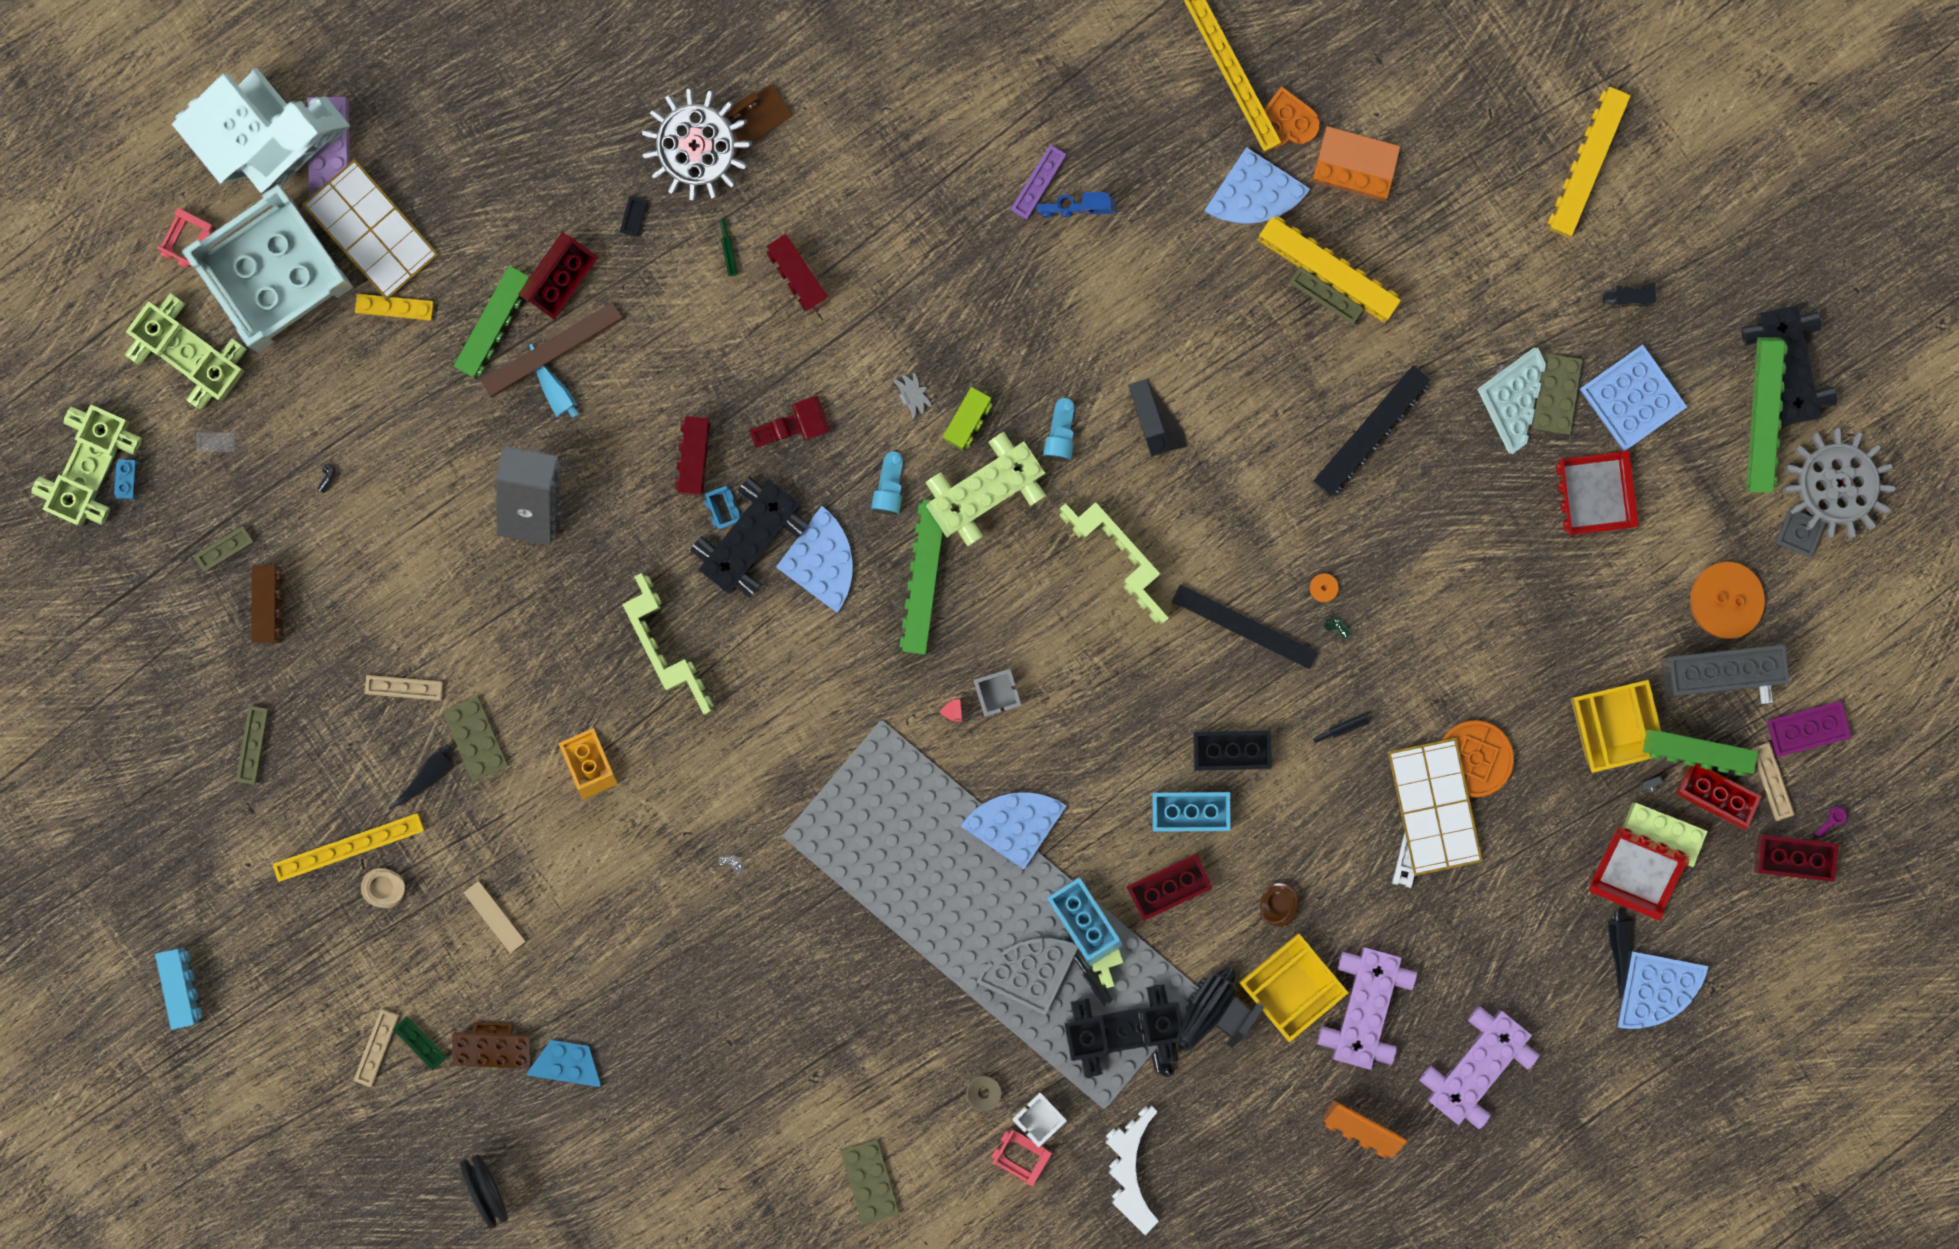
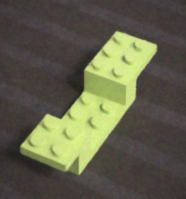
(1141, 577)
(676, 674)

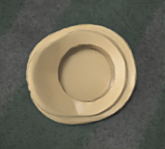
(383, 888)

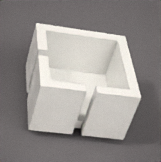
(1039, 1119)

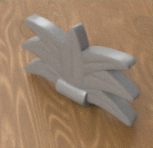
(912, 395)

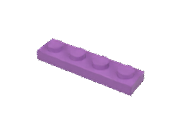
(1038, 182)

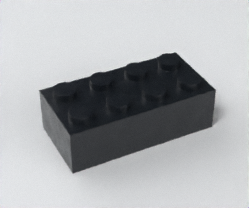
(1232, 750)

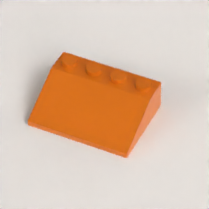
(1356, 164)
(1363, 1129)

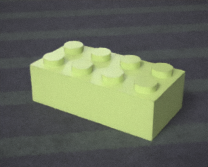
(1666, 829)

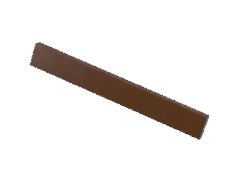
(551, 350)

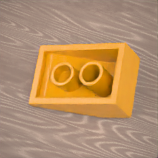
(588, 763)

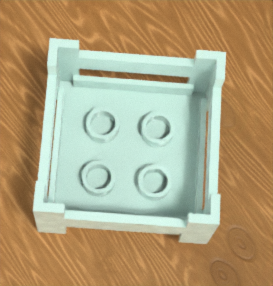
(267, 269)

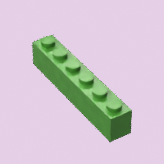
(491, 323)
(1700, 751)

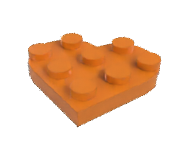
(1291, 118)

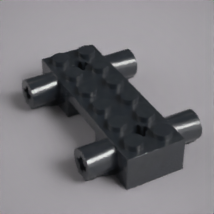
(1798, 373)
(749, 537)
(1123, 1030)

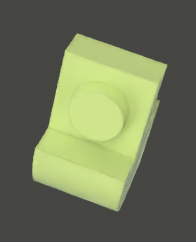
(1104, 964)

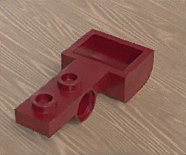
(807, 419)

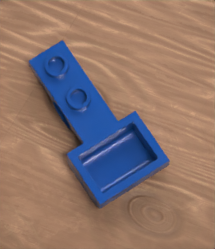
(1092, 204)

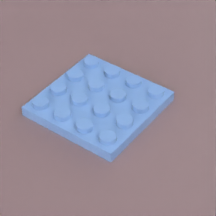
(1633, 398)

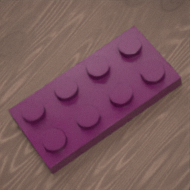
(1808, 729)

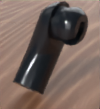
(328, 479)
(1163, 1069)

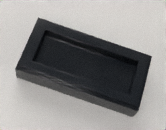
(633, 216)

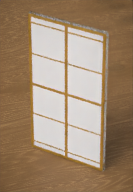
(370, 229)
(1435, 806)

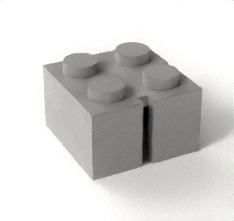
(996, 692)

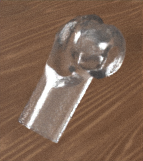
(732, 860)

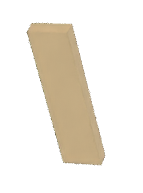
(404, 687)
(1772, 782)
(494, 917)
(376, 1048)

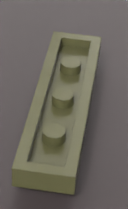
(1326, 295)
(252, 745)

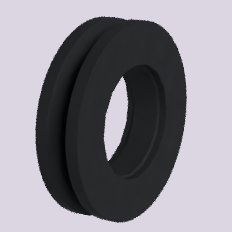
(484, 1191)

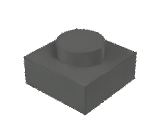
(1651, 784)

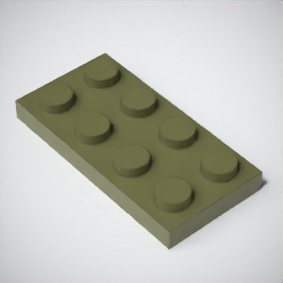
(1557, 394)
(475, 738)
(869, 1182)

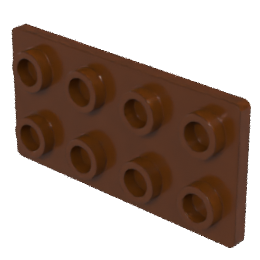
(762, 113)
(491, 1046)

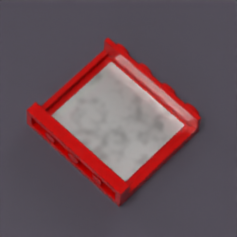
(1597, 493)
(1638, 873)

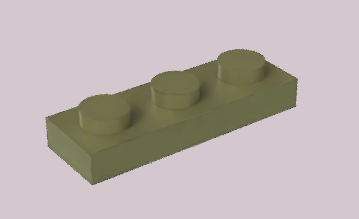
(223, 549)

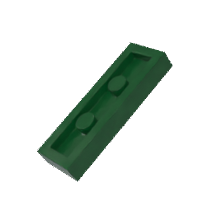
(419, 1043)

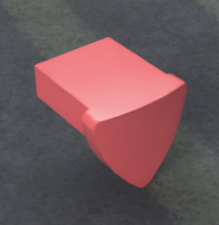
(952, 711)

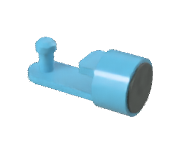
(1059, 443)
(888, 498)

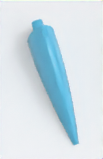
(556, 393)

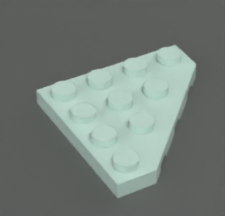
(1512, 398)

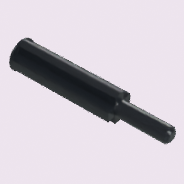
(1344, 727)
(1094, 982)

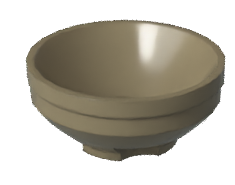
(979, 1103)

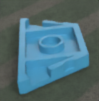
(566, 1063)

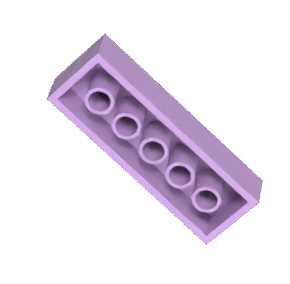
(333, 156)

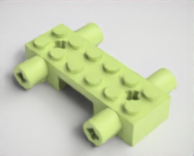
(185, 351)
(86, 465)
(985, 489)

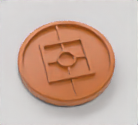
(1727, 600)
(1484, 755)

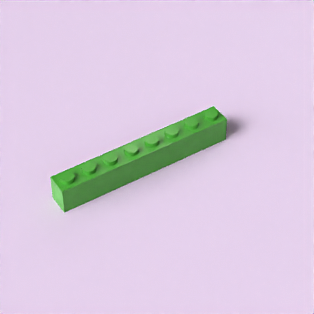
(1765, 414)
(923, 582)

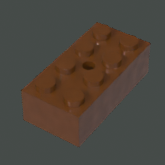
(266, 604)

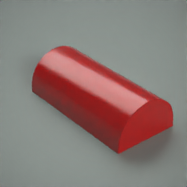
(1718, 795)

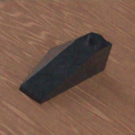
(1157, 423)

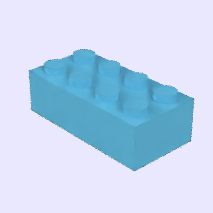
(1191, 811)
(1084, 922)
(178, 988)

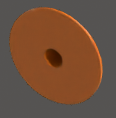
(1324, 587)

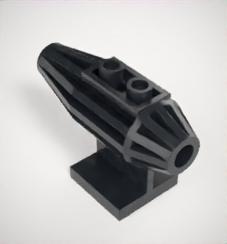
(1216, 1006)

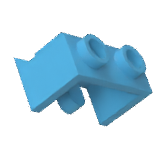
(125, 479)
(730, 502)

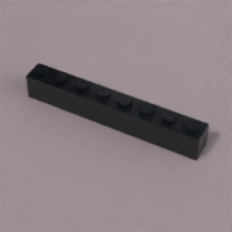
(1371, 430)

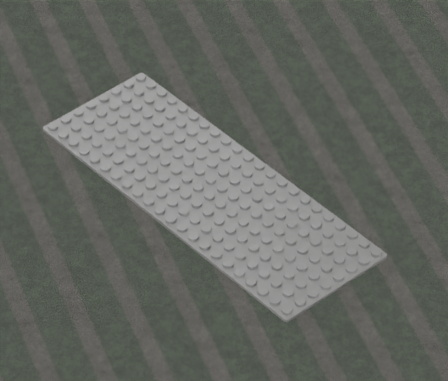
(897, 846)

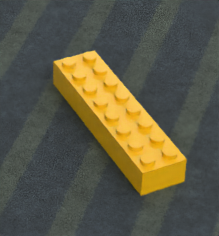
(1334, 272)

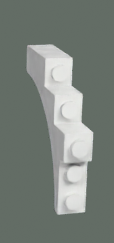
(1124, 1171)

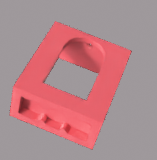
(174, 231)
(1003, 1162)

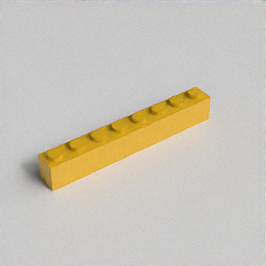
(1589, 162)

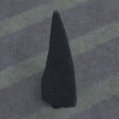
(433, 769)
(1621, 943)

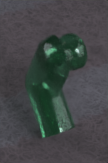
(1337, 625)

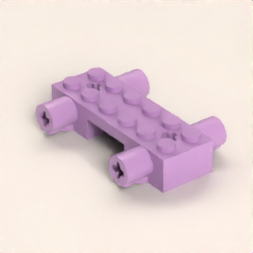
(1366, 1008)
(1479, 1067)

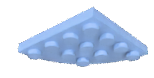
(1255, 192)
(821, 560)
(1014, 824)
(1658, 990)

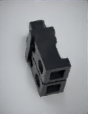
(1630, 297)

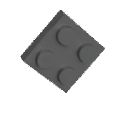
(1796, 537)

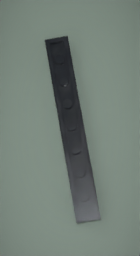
(1244, 626)

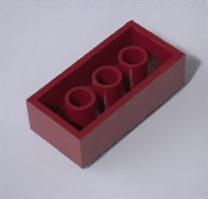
(797, 273)
(558, 275)
(693, 456)
(1796, 858)
(1169, 887)

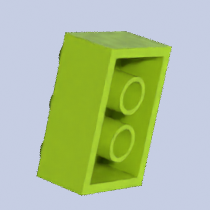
(968, 419)

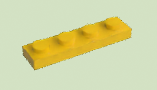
(394, 307)

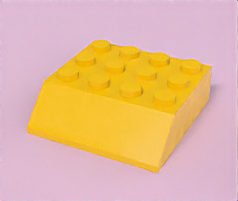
(1615, 724)
(1293, 987)

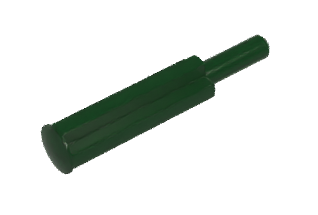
(728, 250)

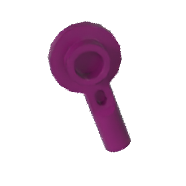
(1836, 816)

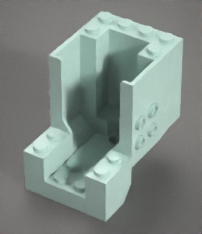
(253, 131)

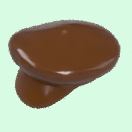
(1279, 904)

